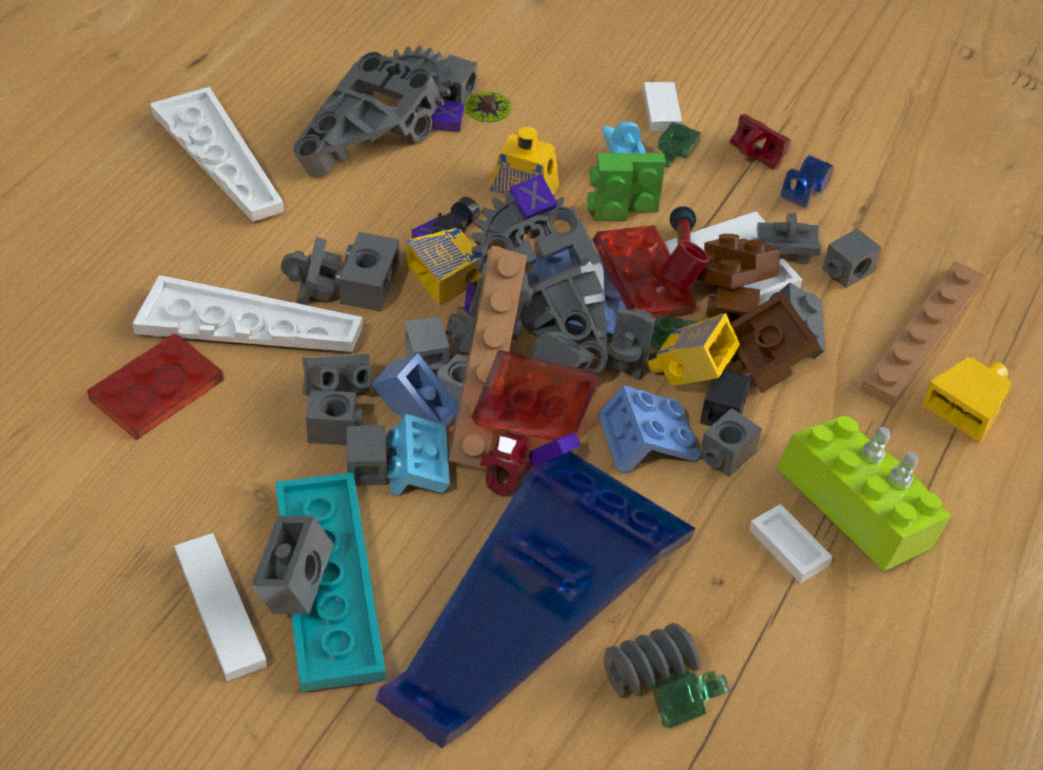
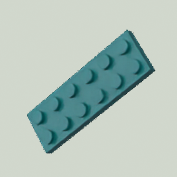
(341, 634)

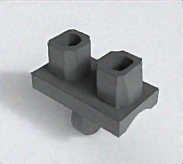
(791, 238)
(313, 285)
(630, 341)
(337, 373)

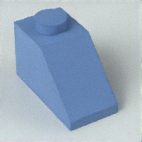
(414, 389)

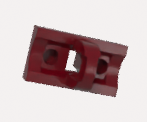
(753, 131)
(509, 453)

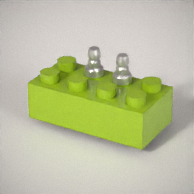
(865, 490)

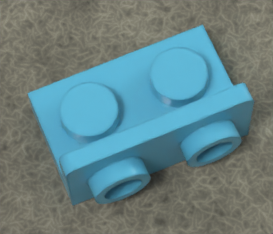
(417, 455)

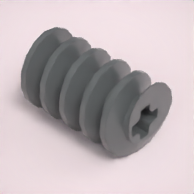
(650, 656)

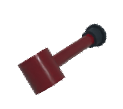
(687, 258)

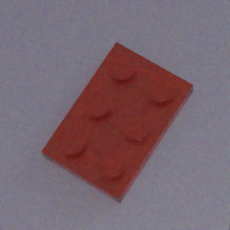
(635, 265)
(155, 386)
(534, 396)

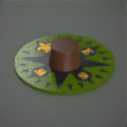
(487, 106)

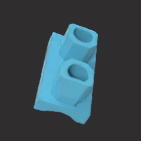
(623, 138)

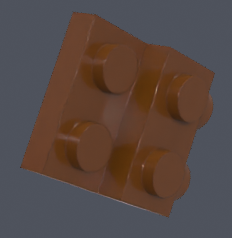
(739, 261)
(772, 342)

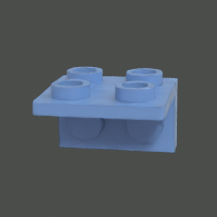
(645, 422)

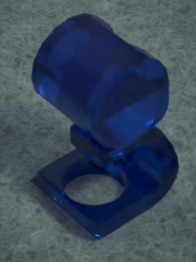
(812, 175)

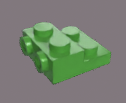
(625, 184)

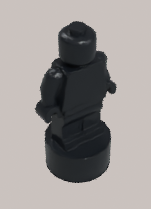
(461, 215)

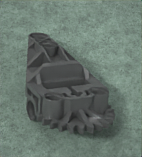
(352, 117)
(564, 296)

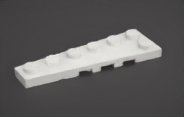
(215, 144)
(240, 317)

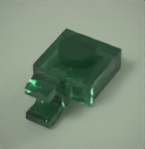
(677, 141)
(683, 695)

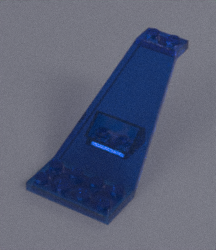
(539, 579)

